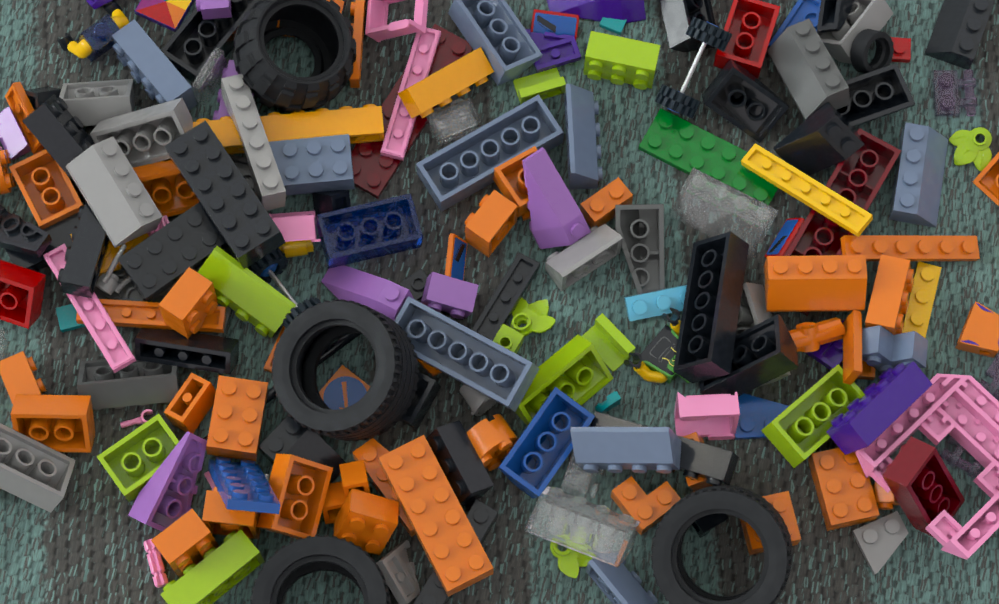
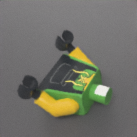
(658, 358)

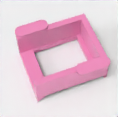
(377, 20)
(297, 225)
(708, 415)

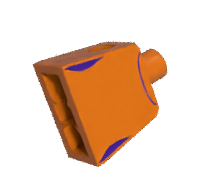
(980, 332)

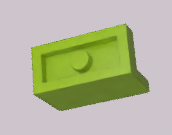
(543, 83)
(609, 342)

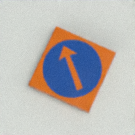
(343, 389)

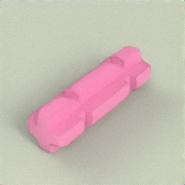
(156, 564)

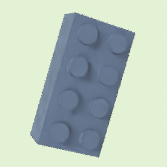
(151, 66)
(314, 164)

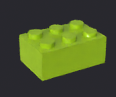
(621, 60)
(138, 456)

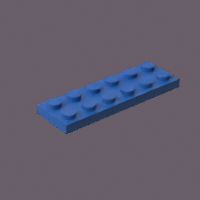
(243, 486)

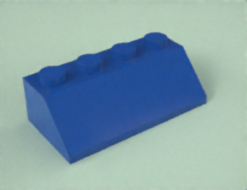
(544, 443)

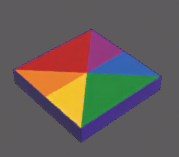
(164, 12)

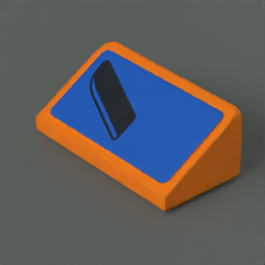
(456, 257)

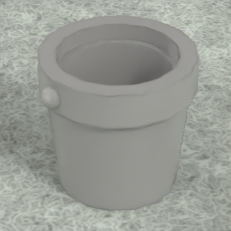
(478, 402)

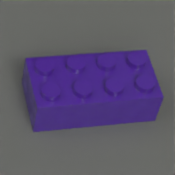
(878, 407)

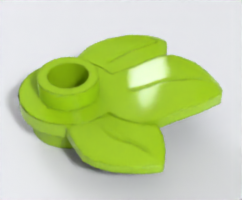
(969, 150)
(533, 315)
(569, 560)

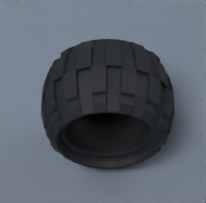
(317, 25)

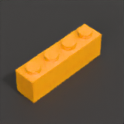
(445, 83)

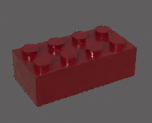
(922, 484)

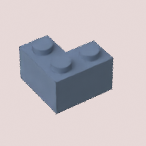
(886, 350)

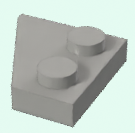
(880, 539)
(400, 573)

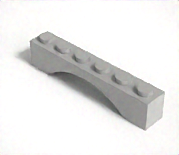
(261, 162)

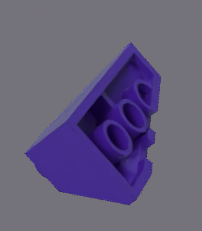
(596, 9)

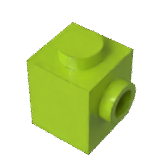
(509, 338)

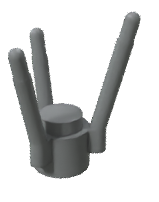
(109, 282)

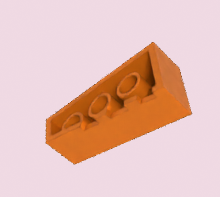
(370, 454)

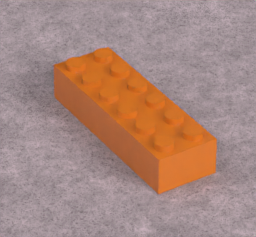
(436, 515)

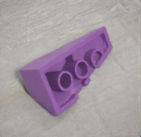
(553, 211)
(366, 289)
(172, 486)

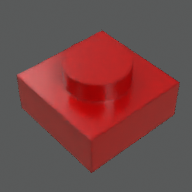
(902, 49)

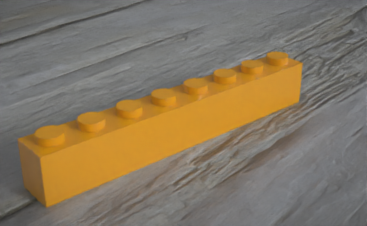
(361, 124)

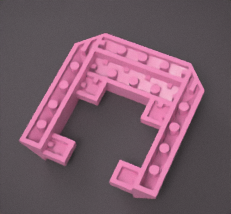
(971, 416)

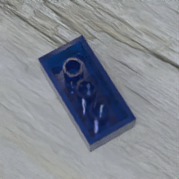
(369, 230)

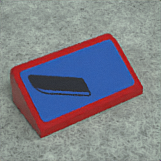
(555, 22)
(785, 237)

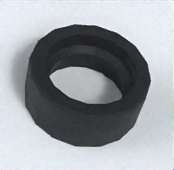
(861, 46)

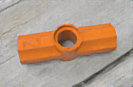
(810, 335)

